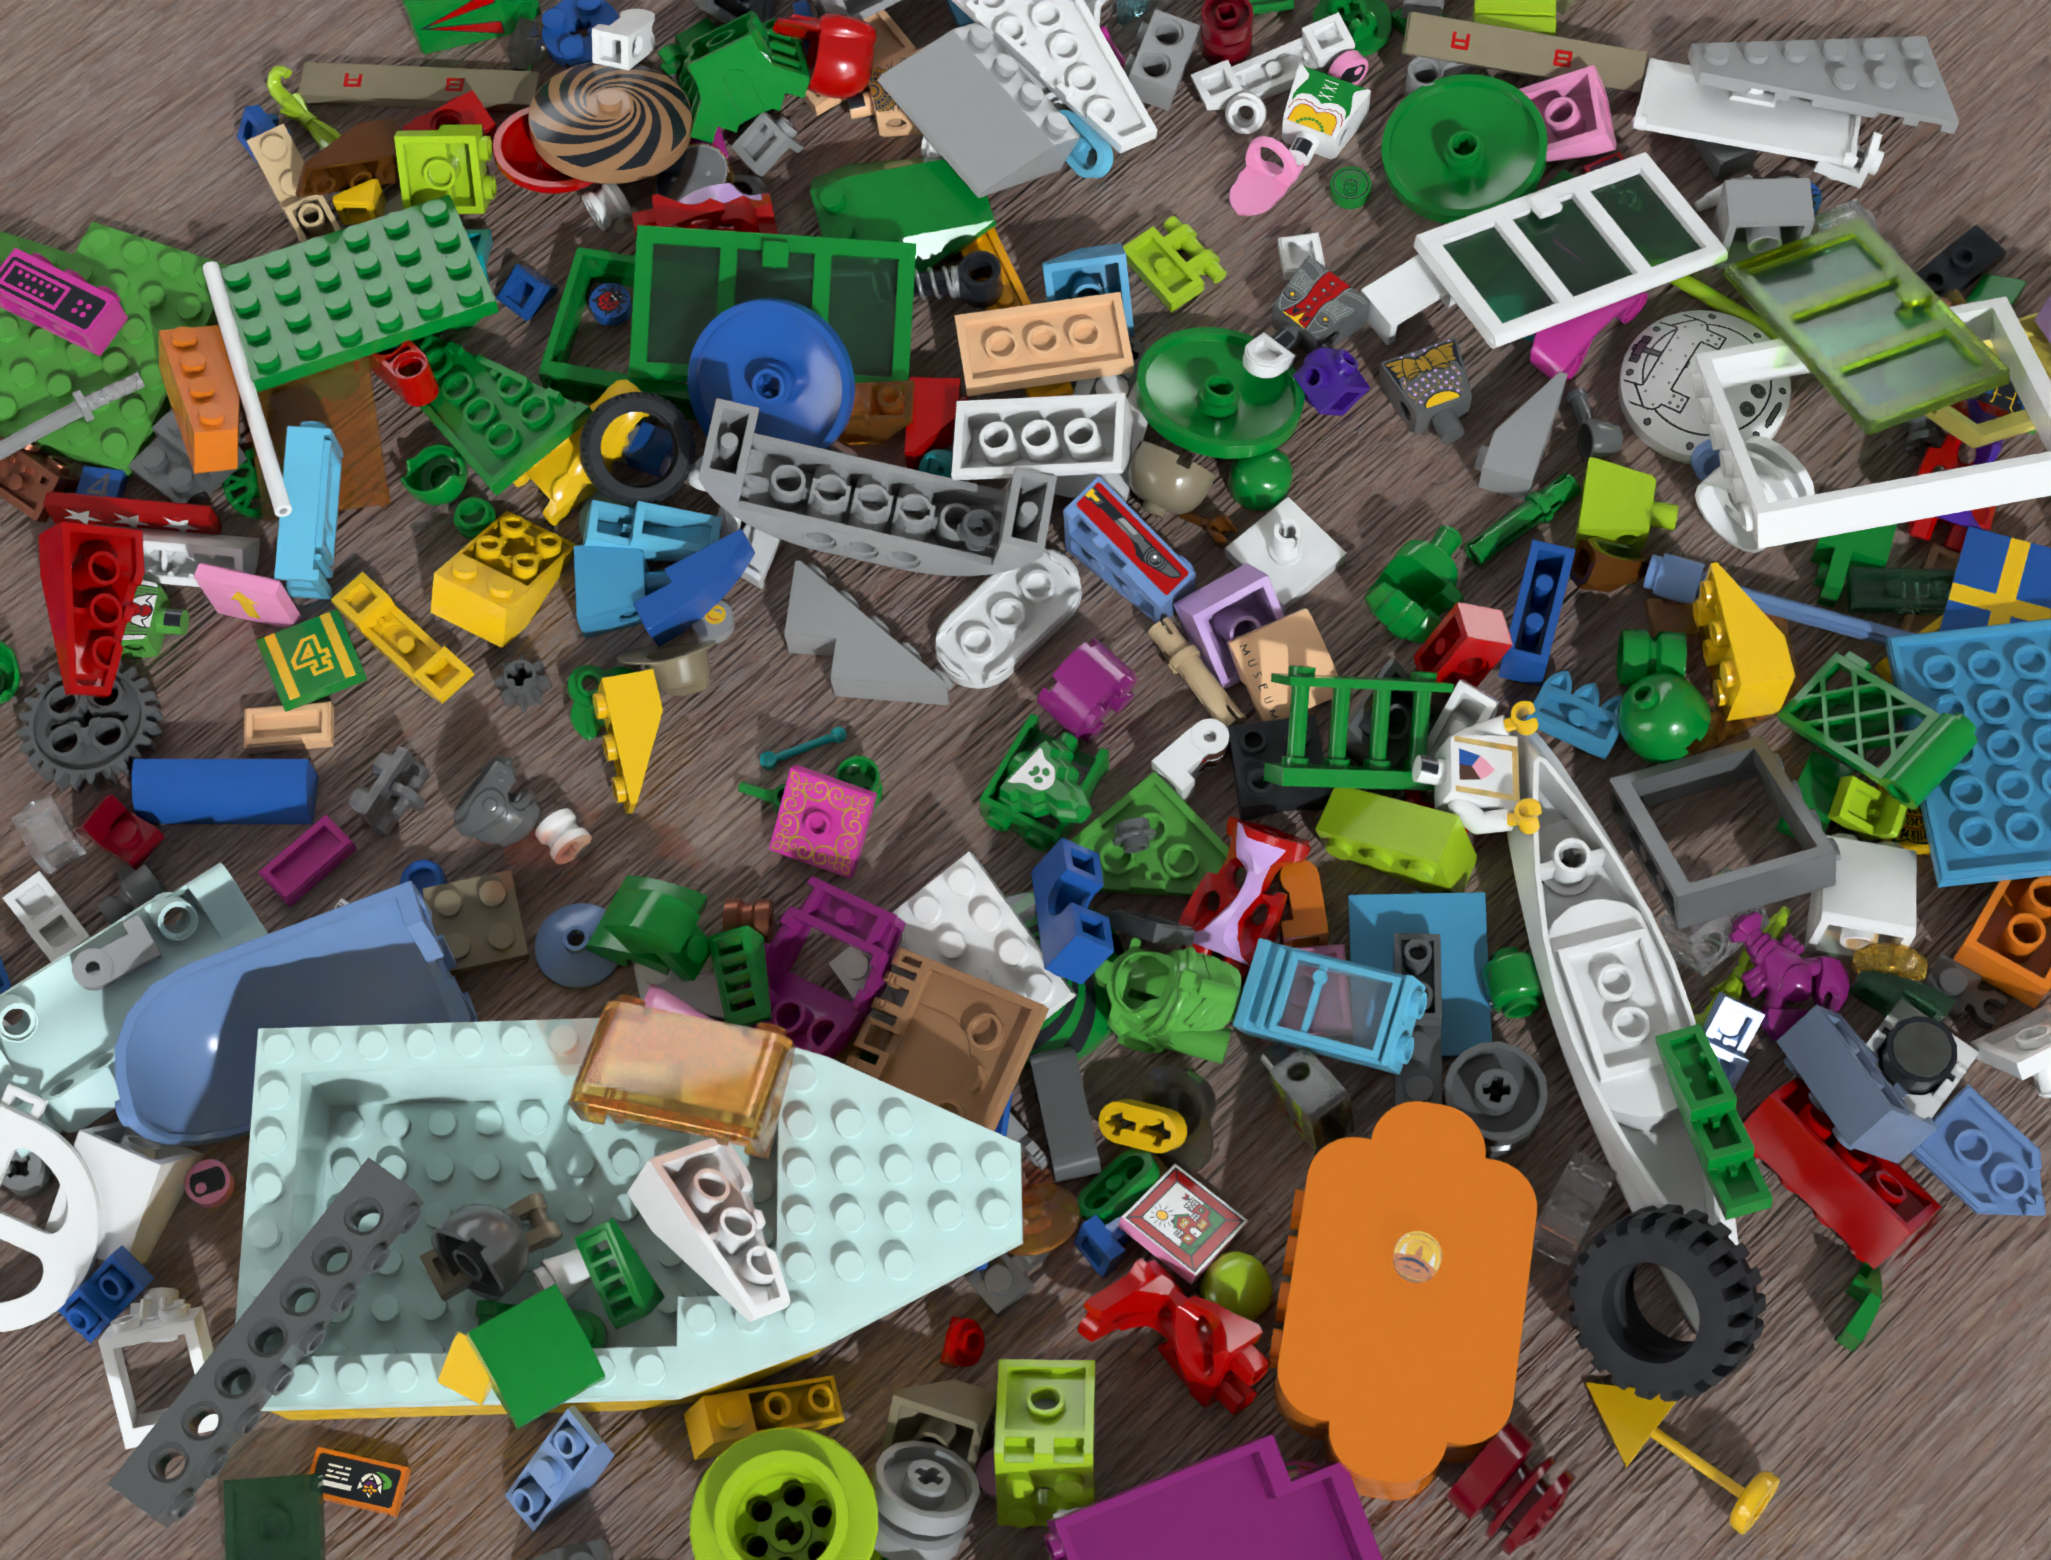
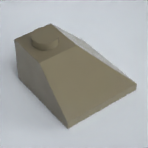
(943, 1414)

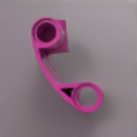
(1566, 344)

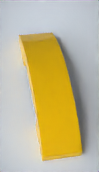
(400, 639)

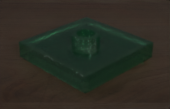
(275, 1518)

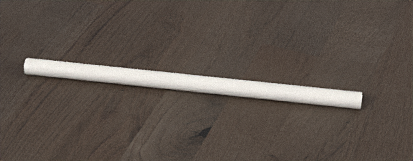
(247, 390)

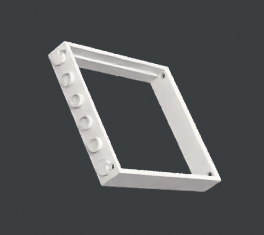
(1884, 501)

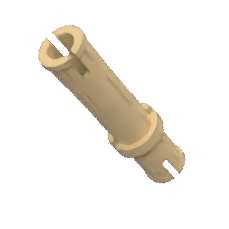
(1187, 663)

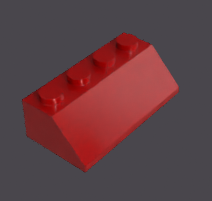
(1854, 1193)

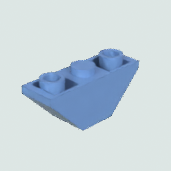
(559, 1470)

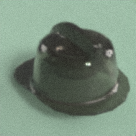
(1195, 1102)

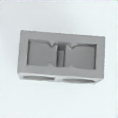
(1163, 60)

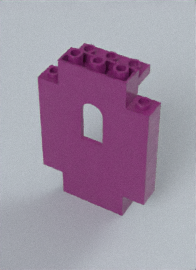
(1223, 1509)

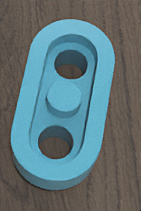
(1083, 154)

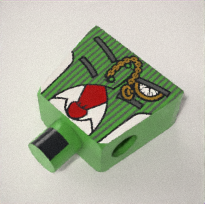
(151, 621)

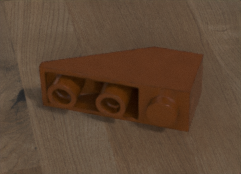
(355, 157)

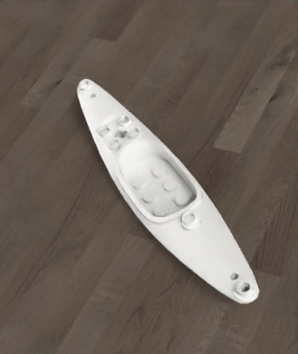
(1607, 994)

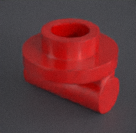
(962, 1343)

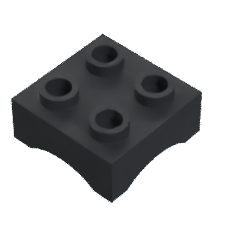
(1266, 742)

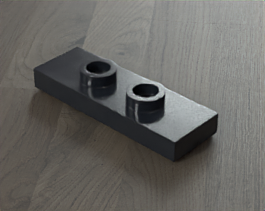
(1962, 262)

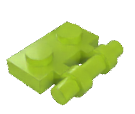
(1165, 271)

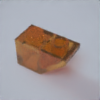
(879, 412)

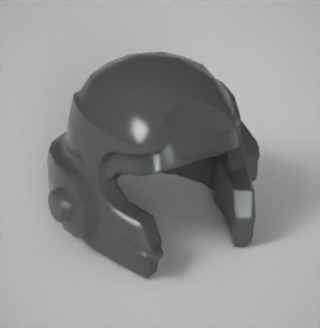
(493, 812)

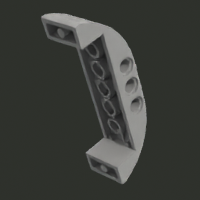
(867, 505)

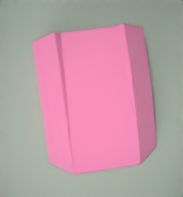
(1574, 114)

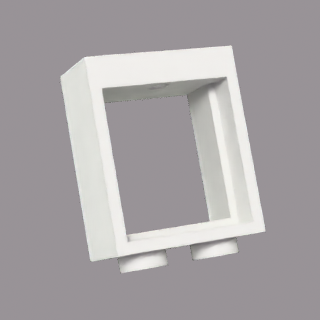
(132, 1330)

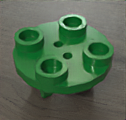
(1368, 33)

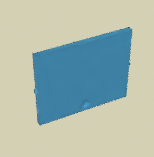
(1464, 952)

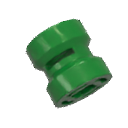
(862, 773)

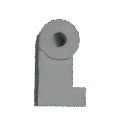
(101, 967)

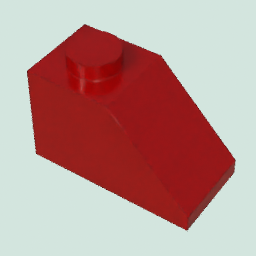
(932, 417)

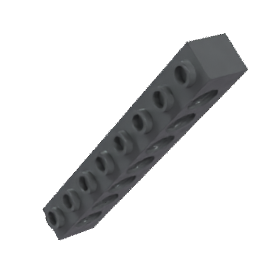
(241, 1351)

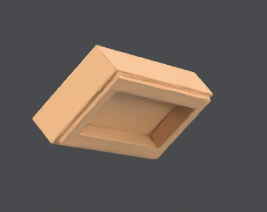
(298, 729)

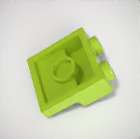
(445, 164)

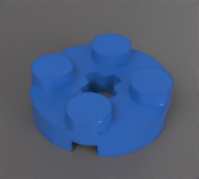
(565, 20)

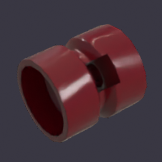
(1226, 31)

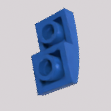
(106, 1294)

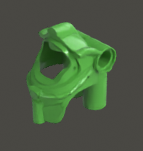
(1176, 1001)

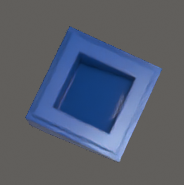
(526, 291)

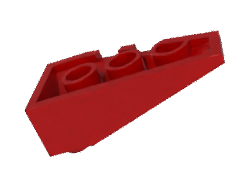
(89, 595)

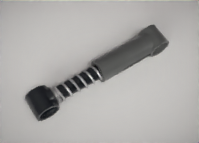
(961, 280)

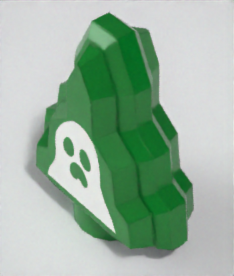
(1045, 784)

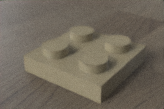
(479, 921)

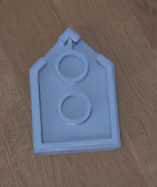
(1983, 1158)

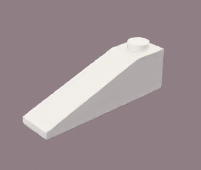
(706, 1215)

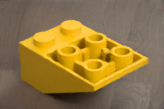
(500, 578)
(1743, 648)

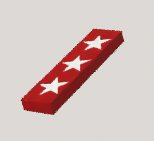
(131, 513)

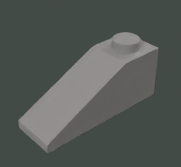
(1519, 443)

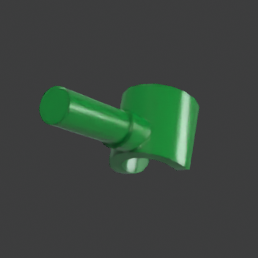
(766, 794)

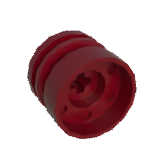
(1511, 1488)

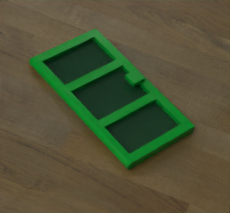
(698, 273)

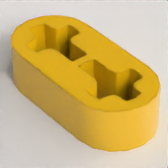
(1144, 1116)

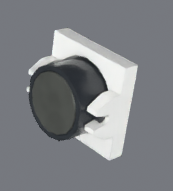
(1920, 1057)

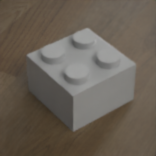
(1762, 215)

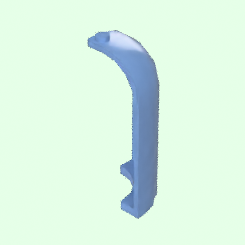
(194, 1034)

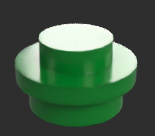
(473, 516)

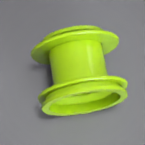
(764, 1472)

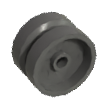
(1510, 1078)

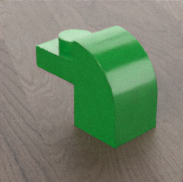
(1840, 551)
(660, 925)

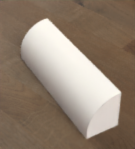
(174, 555)

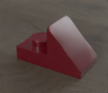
(120, 832)

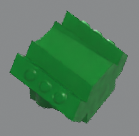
(740, 74)

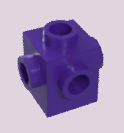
(1331, 381)

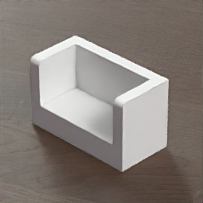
(1402, 295)

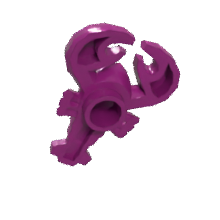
(1786, 975)

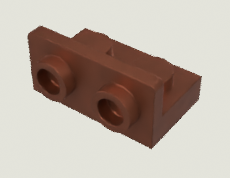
(29, 475)

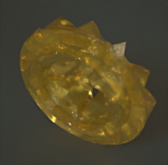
(1890, 959)

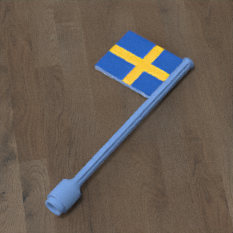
(1992, 585)

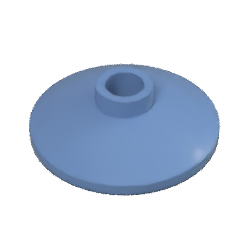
(567, 964)

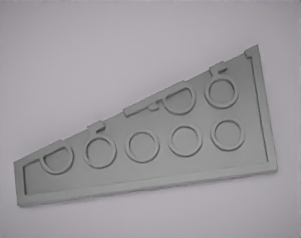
(1836, 74)

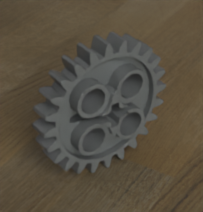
(91, 727)

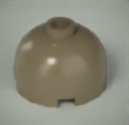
(1167, 481)

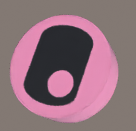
(1349, 67)
(209, 1183)

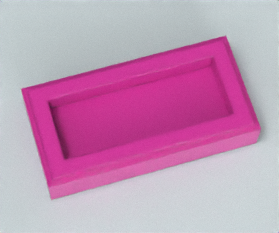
(307, 860)

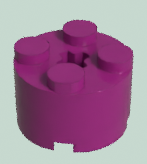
(1087, 689)

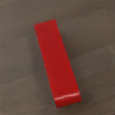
(406, 373)

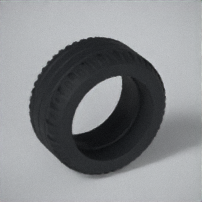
(681, 436)

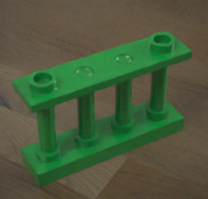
(1335, 768)

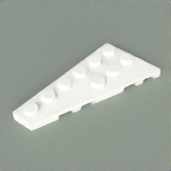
(1072, 59)

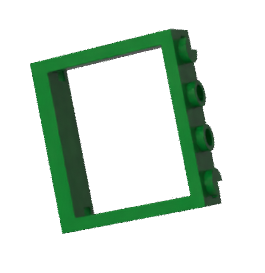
(584, 382)

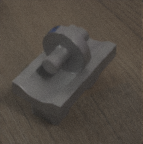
(393, 792)

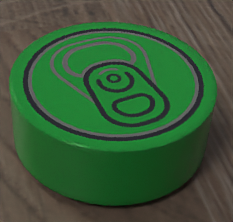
(1350, 187)

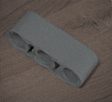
(1064, 1113)

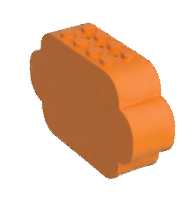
(1392, 1364)

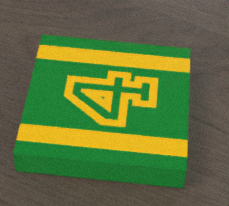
(311, 660)

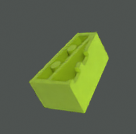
(1398, 839)

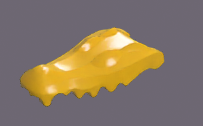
(561, 471)

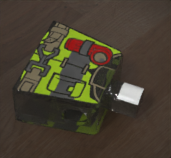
(1308, 1096)

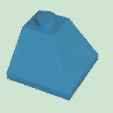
(1090, 273)

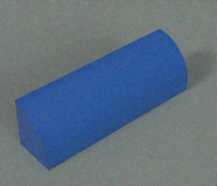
(224, 791)

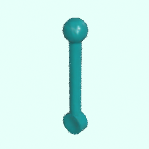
(770, 760)

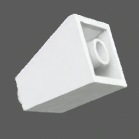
(1869, 902)
(135, 1184)

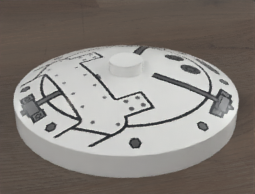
(1658, 392)

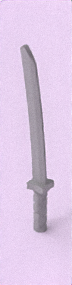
(80, 407)

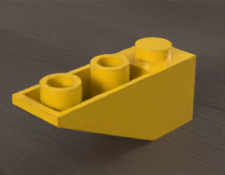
(631, 718)
(727, 1417)

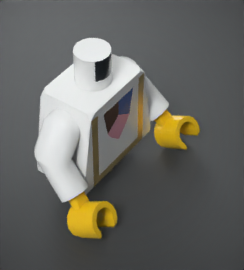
(1479, 775)

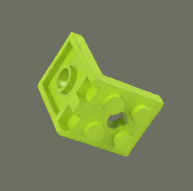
(1041, 1445)

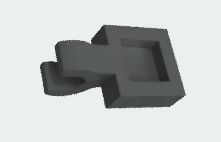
(1005, 1280)

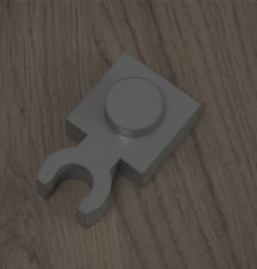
(1962, 985)

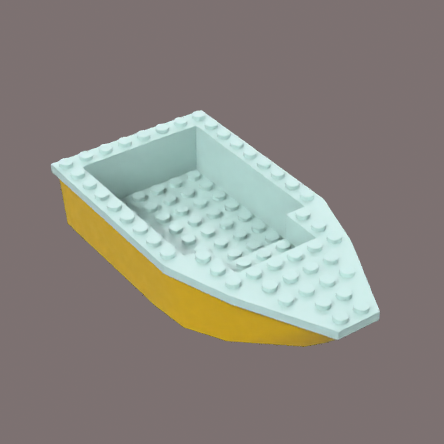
(859, 1200)

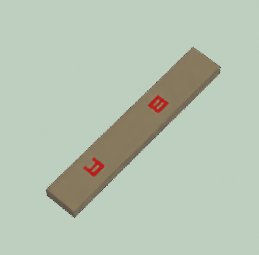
(1520, 51)
(415, 85)

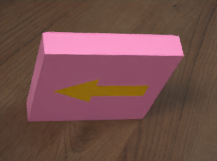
(247, 596)

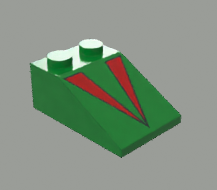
(457, 23)

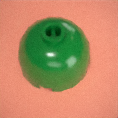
(1662, 717)

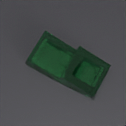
(1884, 990)

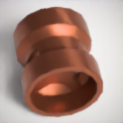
(756, 915)

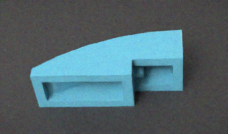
(656, 529)

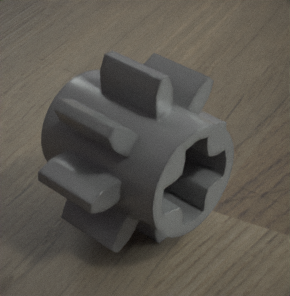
(523, 683)

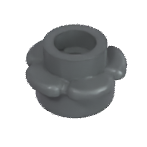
(980, 520)
(1133, 834)

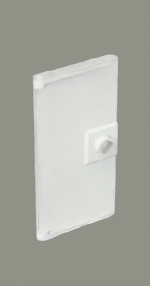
(1754, 120)

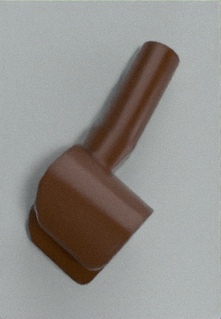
(1215, 526)

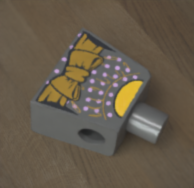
(1429, 389)

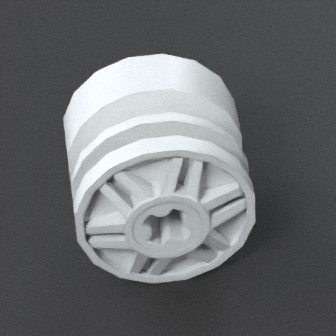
(1780, 478)

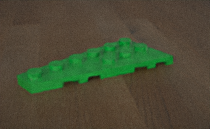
(495, 414)

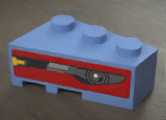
(1126, 551)

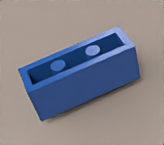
(1537, 612)

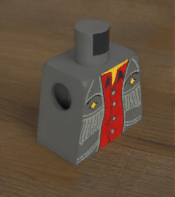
(1317, 309)

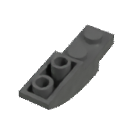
(1422, 1076)

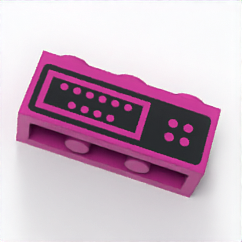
(60, 301)

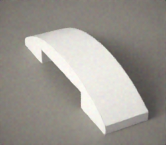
(1275, 69)

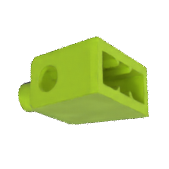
(1620, 505)

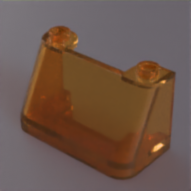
(684, 1074)

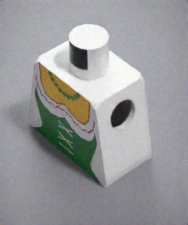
(1322, 114)

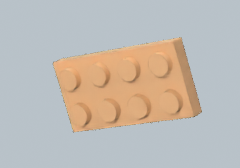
(1044, 344)

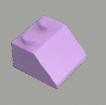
(1224, 612)

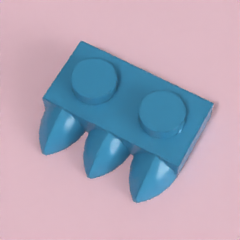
(1577, 716)

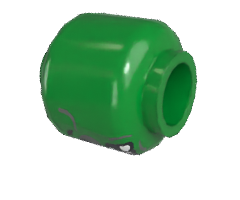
(1512, 983)

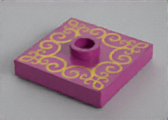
(822, 821)

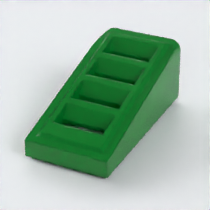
(735, 949)
(621, 1302)

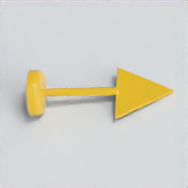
(1636, 1419)

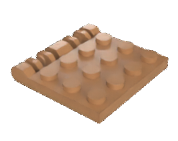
(951, 1039)

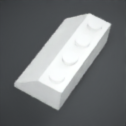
(1042, 436)

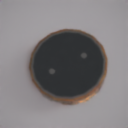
(697, 168)

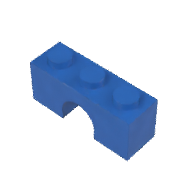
(1071, 935)

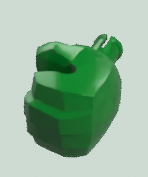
(1417, 587)

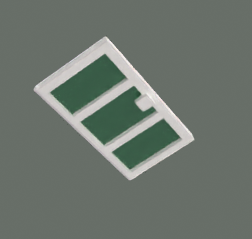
(1569, 249)

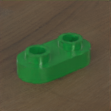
(1119, 1186)

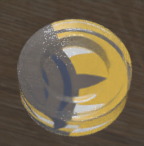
(1417, 1256)

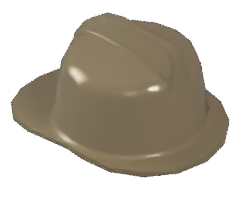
(677, 667)

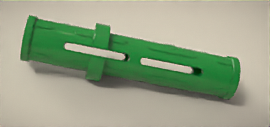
(1535, 510)

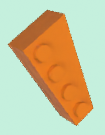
(202, 395)

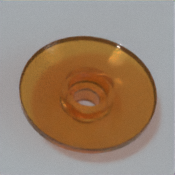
(1048, 1218)

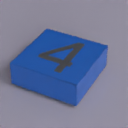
(102, 482)

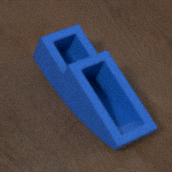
(695, 587)

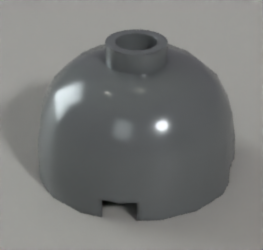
(484, 1246)

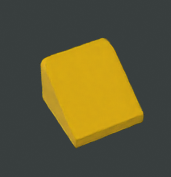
(360, 203)
(464, 1371)

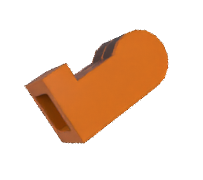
(1305, 906)

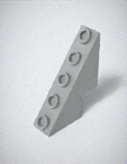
(864, 653)

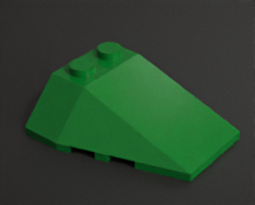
(902, 202)

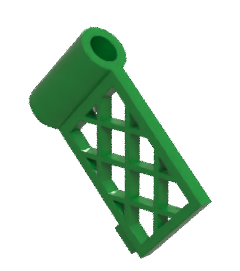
(1924, 753)

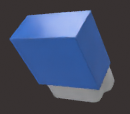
(648, 449)

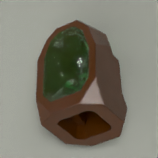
(1606, 564)

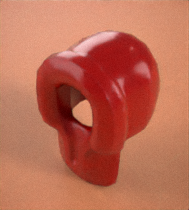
(838, 51)

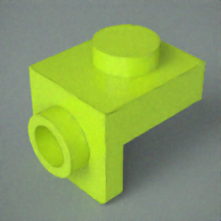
(1866, 810)

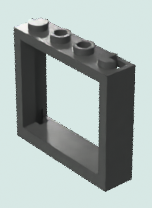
(1741, 888)

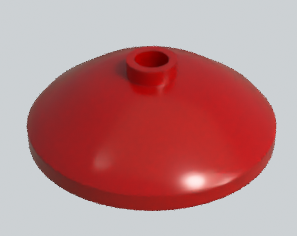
(522, 163)

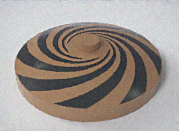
(610, 123)

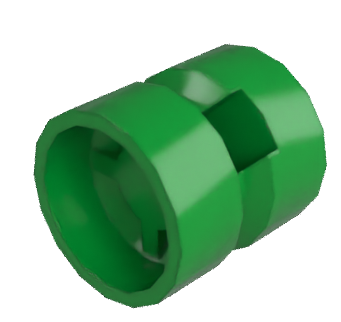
(1642, 655)

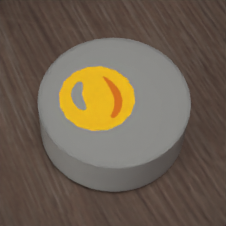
(716, 624)

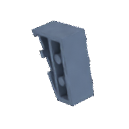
(1851, 1087)

